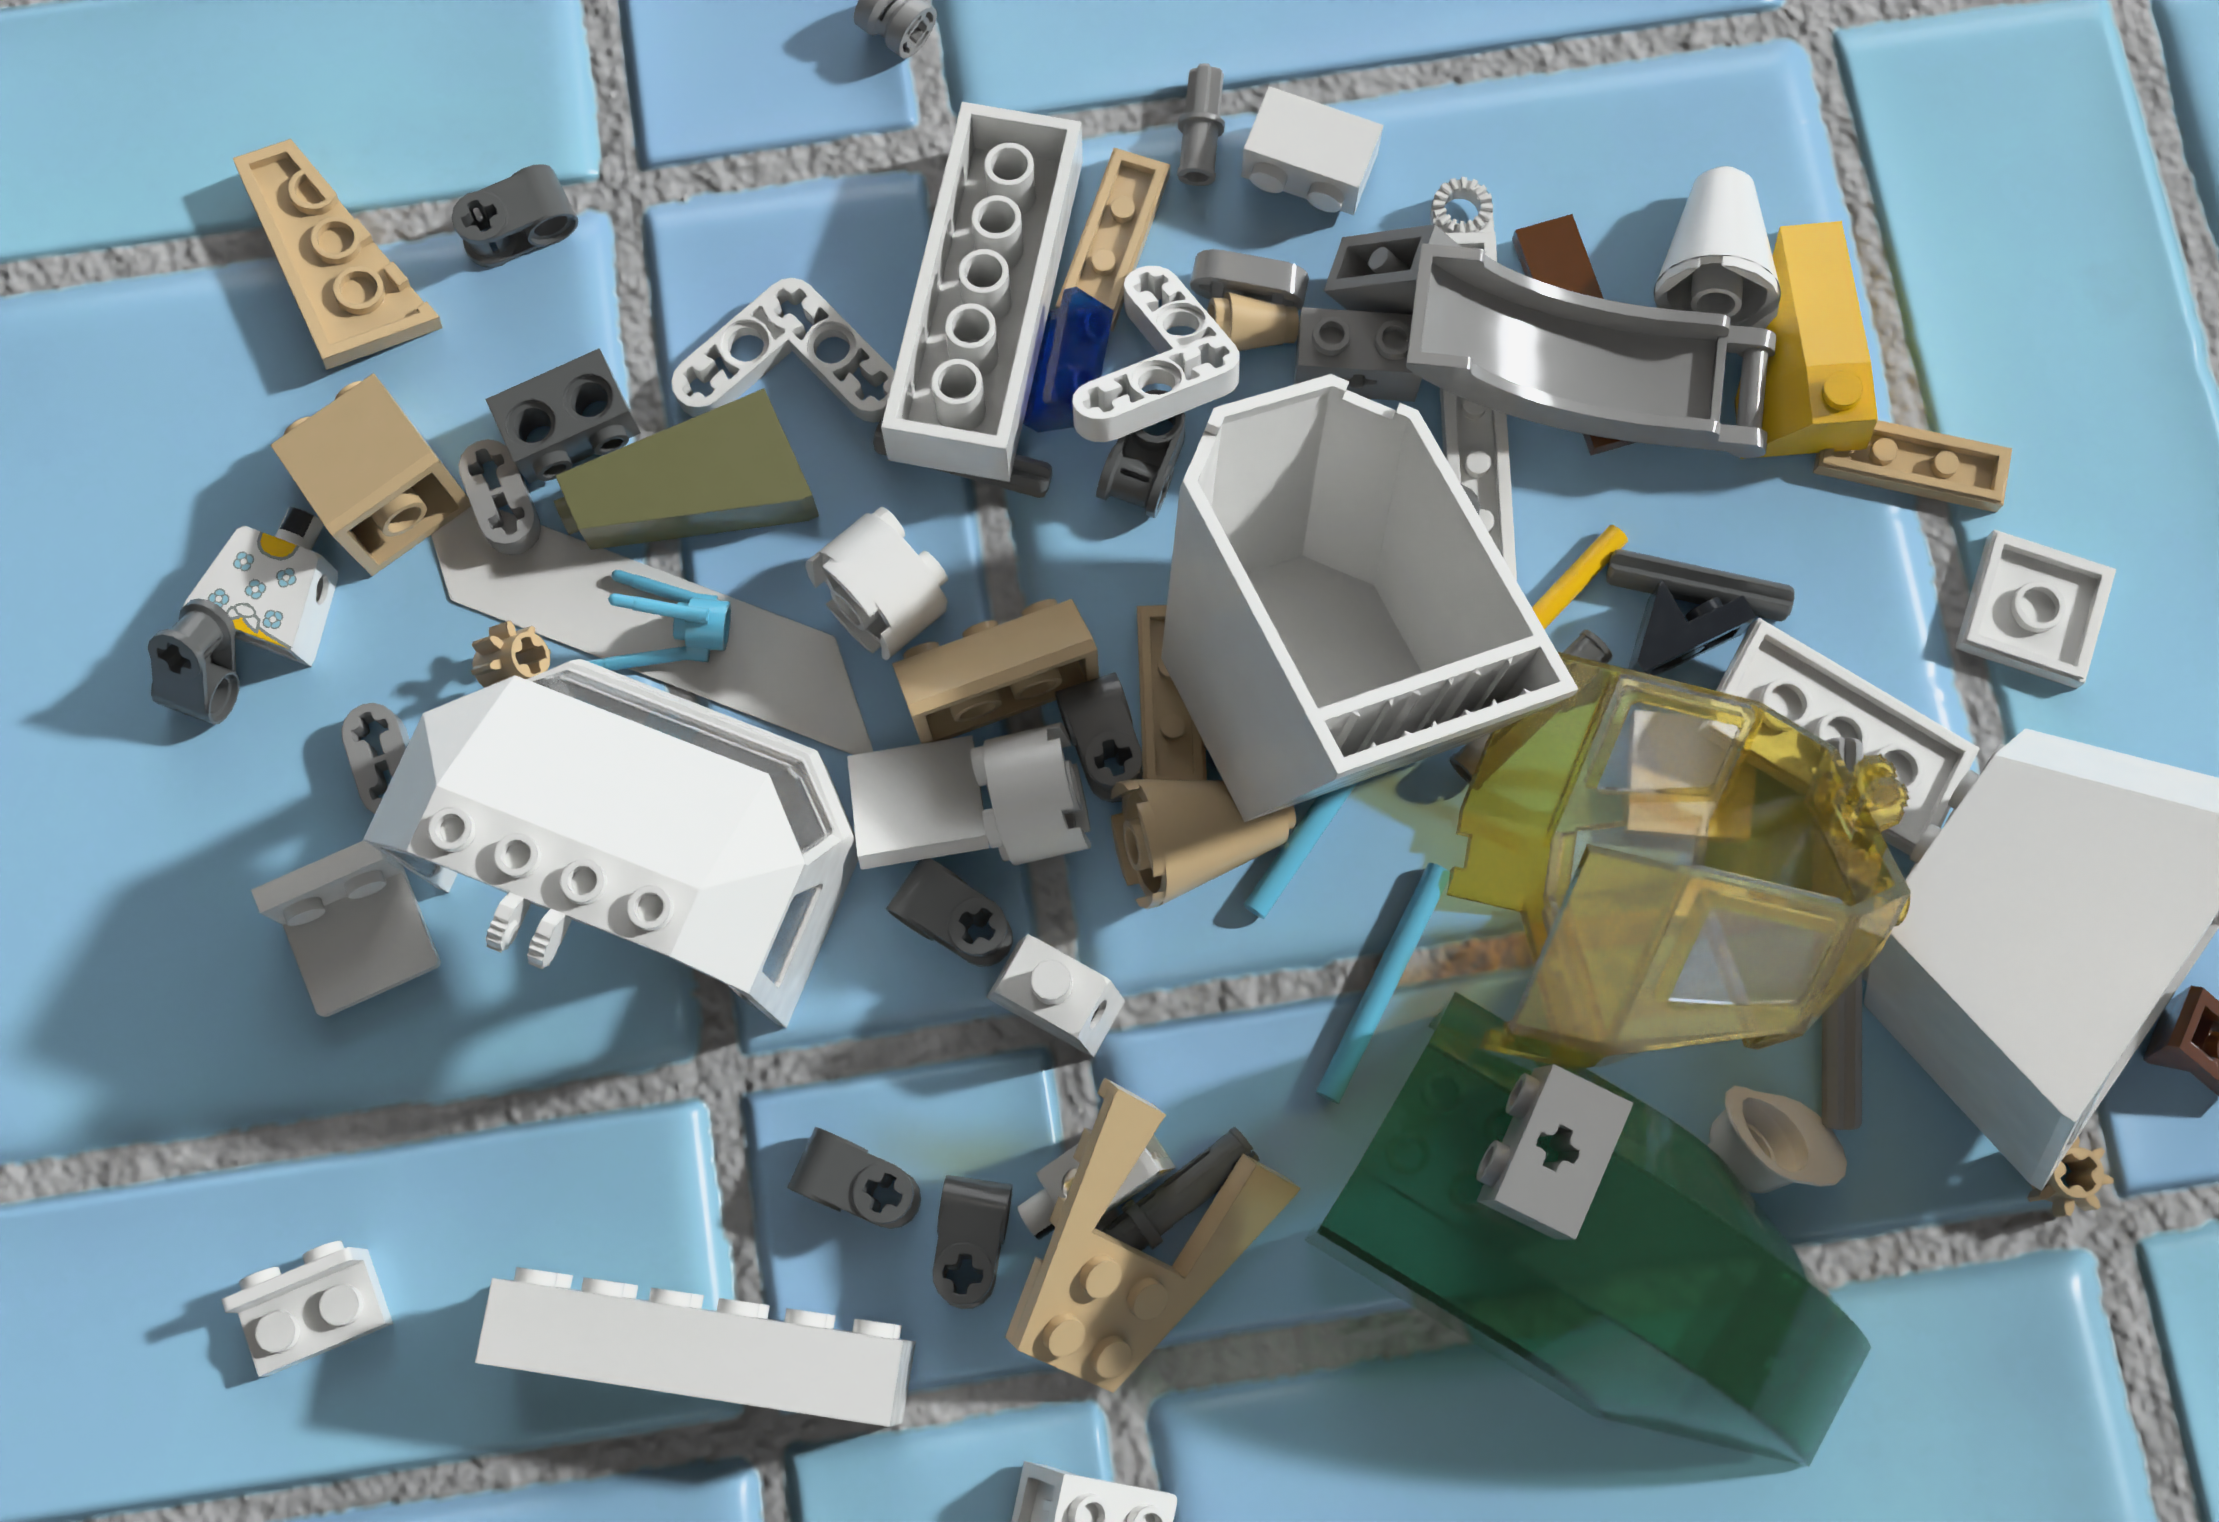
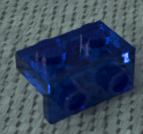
(1068, 358)

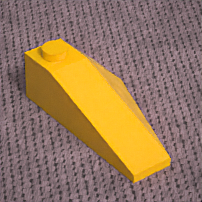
(1821, 367)

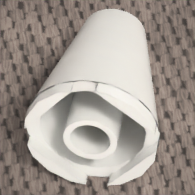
(1721, 253)

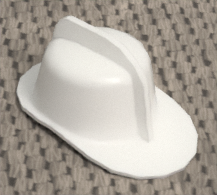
(1775, 1142)

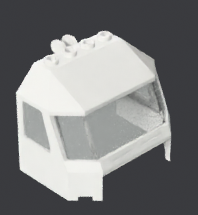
(628, 821)

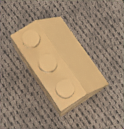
(996, 670)

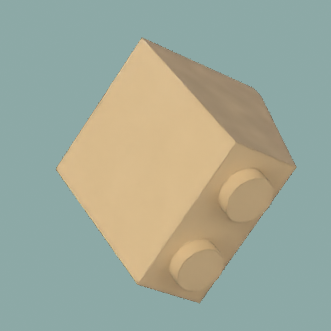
(370, 475)

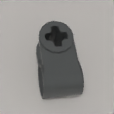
(522, 213)
(1143, 466)
(196, 663)
(1101, 729)
(945, 907)
(846, 1178)
(971, 1227)

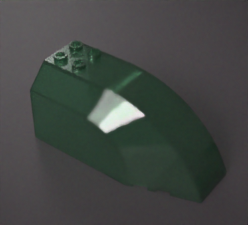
(1661, 1313)

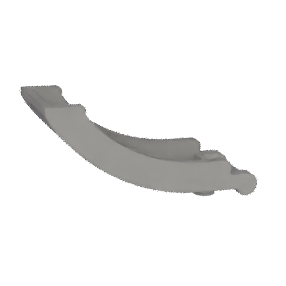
(1583, 357)

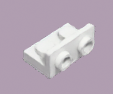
(309, 1307)

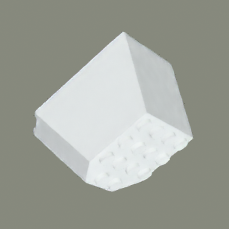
(1340, 599)
(2048, 934)

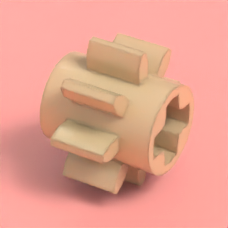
(509, 654)
(2083, 1182)

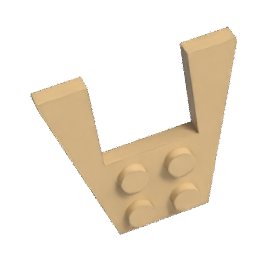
(1104, 1304)

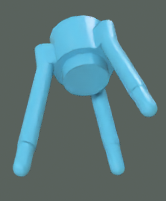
(697, 619)

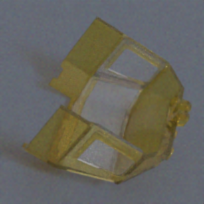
(1676, 868)

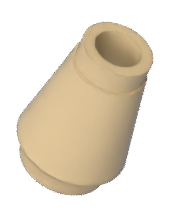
(1254, 321)

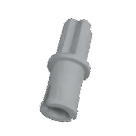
(1201, 126)

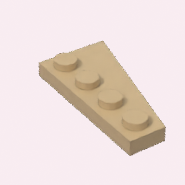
(336, 272)

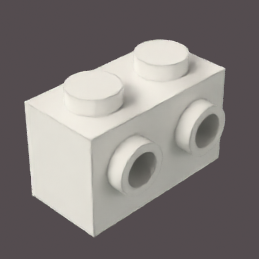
(1310, 151)

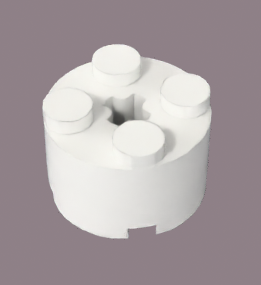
(879, 583)
(1033, 795)

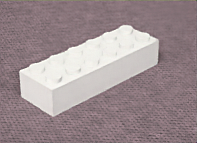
(983, 292)
(696, 1351)

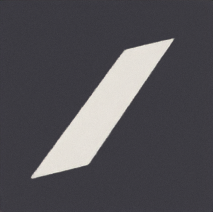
(563, 590)

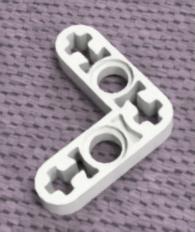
(781, 337)
(1194, 365)

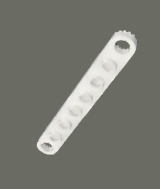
(1473, 434)

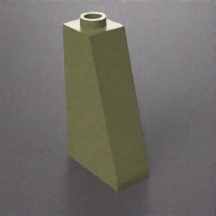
(690, 480)

